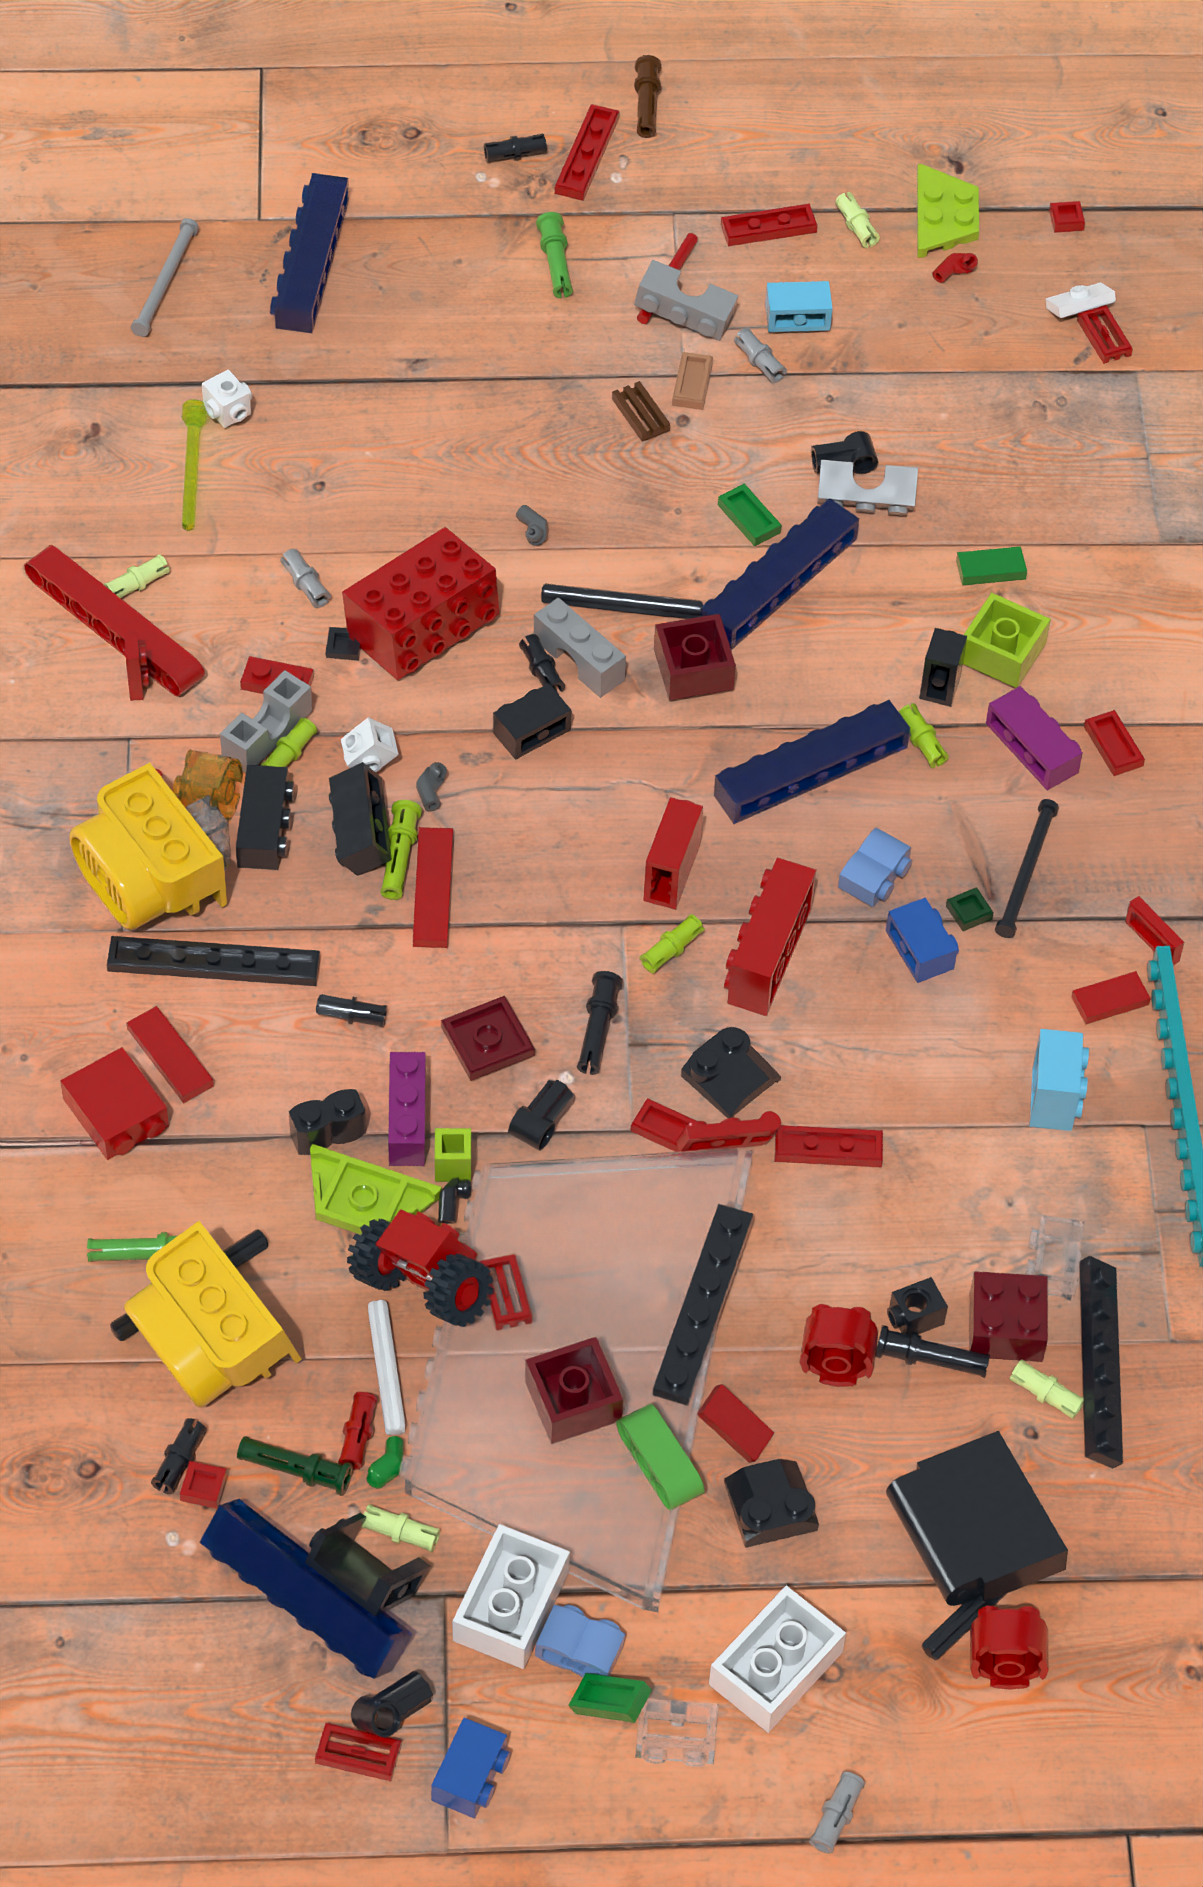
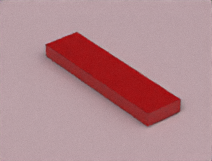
(587, 152)
(433, 887)

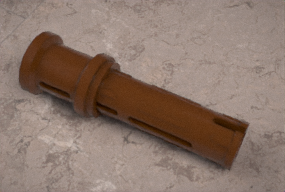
(647, 86)

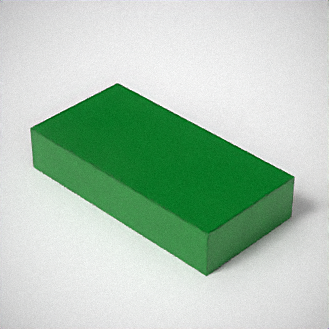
(749, 514)
(991, 565)
(610, 1697)

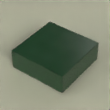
(969, 909)

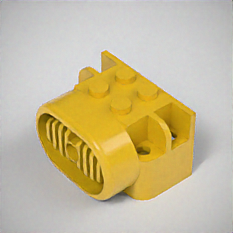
(146, 851)
(205, 1318)

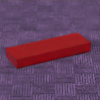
(768, 224)
(170, 1054)
(829, 1146)

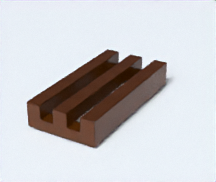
(631, 394)

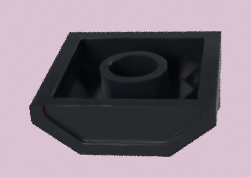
(729, 1071)
(771, 1502)

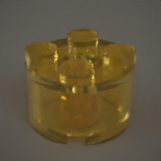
(211, 776)

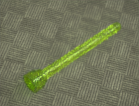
(194, 416)

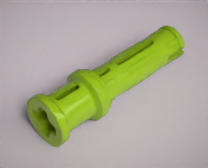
(401, 837)

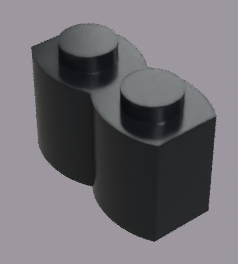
(334, 1120)

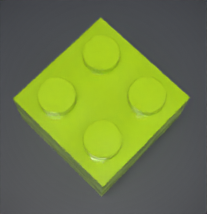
(1005, 640)

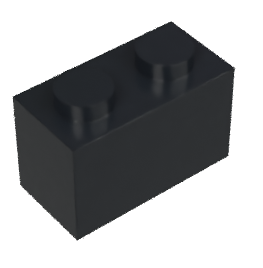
(943, 667)
(531, 721)

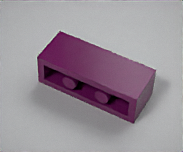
(1034, 737)
(407, 1108)

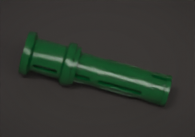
(315, 1469)

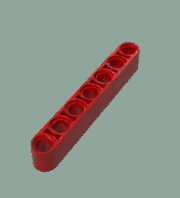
(112, 617)

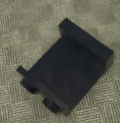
(359, 1572)

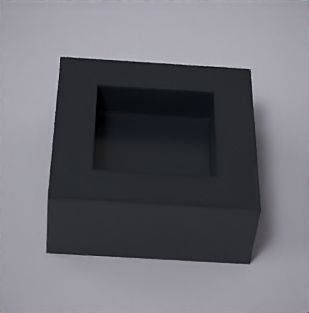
(341, 646)

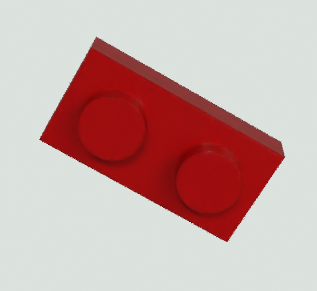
(135, 661)
(262, 672)

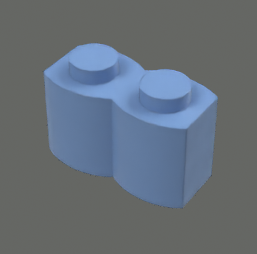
(875, 867)
(579, 1643)

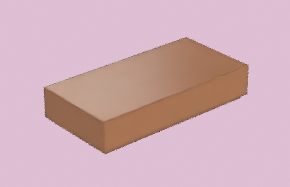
(692, 380)

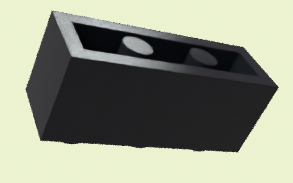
(264, 817)
(359, 819)

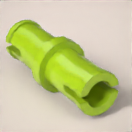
(924, 736)
(290, 746)
(672, 943)

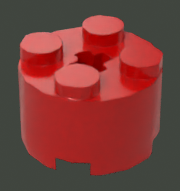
(839, 1344)
(1009, 1646)

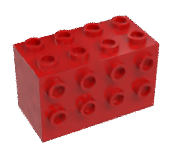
(421, 603)

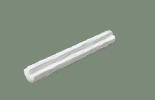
(386, 1367)

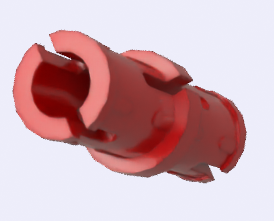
(358, 1429)

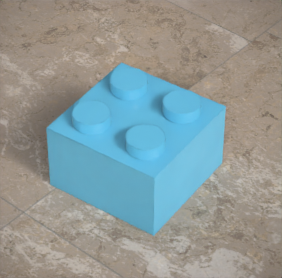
(1058, 1080)

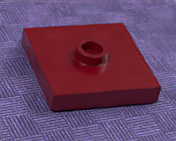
(487, 1038)

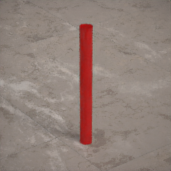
(677, 263)

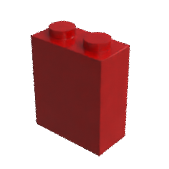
(673, 853)
(115, 1103)

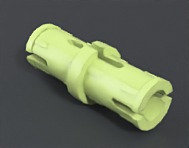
(857, 219)
(138, 577)
(1047, 1389)
(401, 1528)

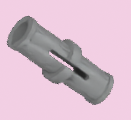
(760, 355)
(305, 578)
(837, 1812)

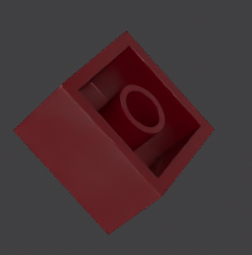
(694, 657)
(1009, 1316)
(573, 1390)

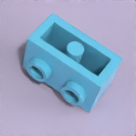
(796, 304)

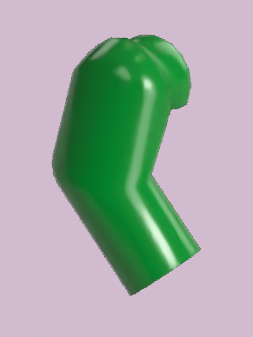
(388, 1465)

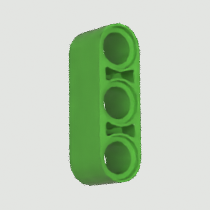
(660, 1457)

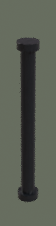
(1006, 927)

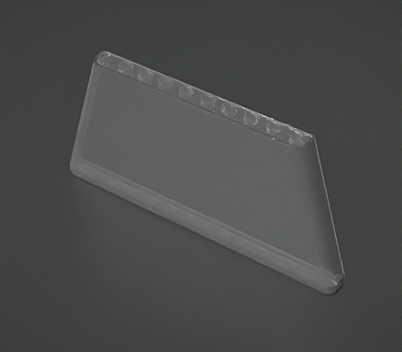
(600, 1256)

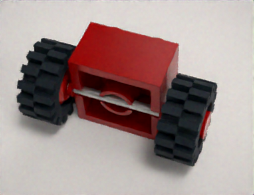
(429, 1259)

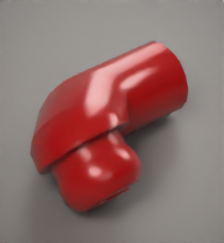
(955, 264)

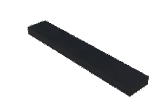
(213, 961)

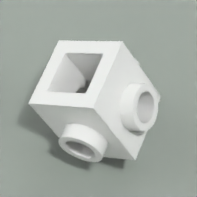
(226, 398)
(371, 744)

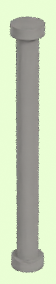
(141, 325)

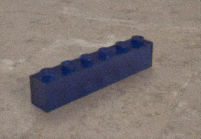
(311, 253)
(783, 570)
(811, 761)
(279, 1570)

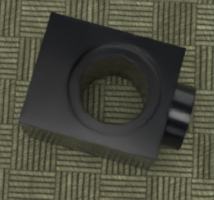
(920, 1295)

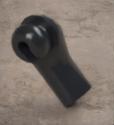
(448, 1199)

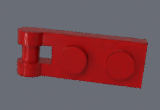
(729, 1133)

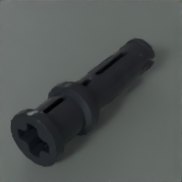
(601, 1009)
(913, 1349)

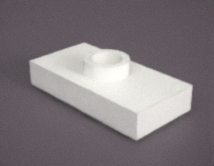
(1080, 299)

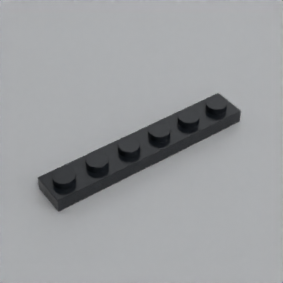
(702, 1305)
(1101, 1362)

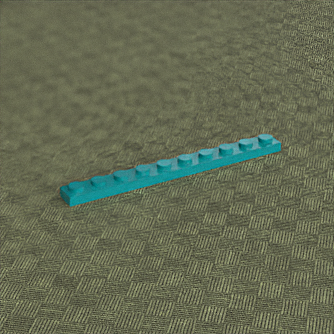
(1180, 1089)

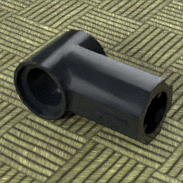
(855, 448)
(538, 1120)
(392, 1704)

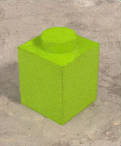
(452, 1154)

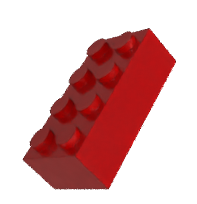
(769, 936)

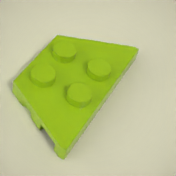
(945, 211)
(356, 1191)

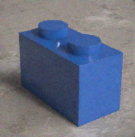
(922, 939)
(470, 1767)

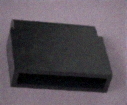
(977, 1522)

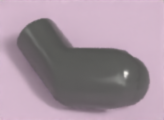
(537, 525)
(429, 783)

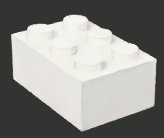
(511, 1596)
(777, 1658)

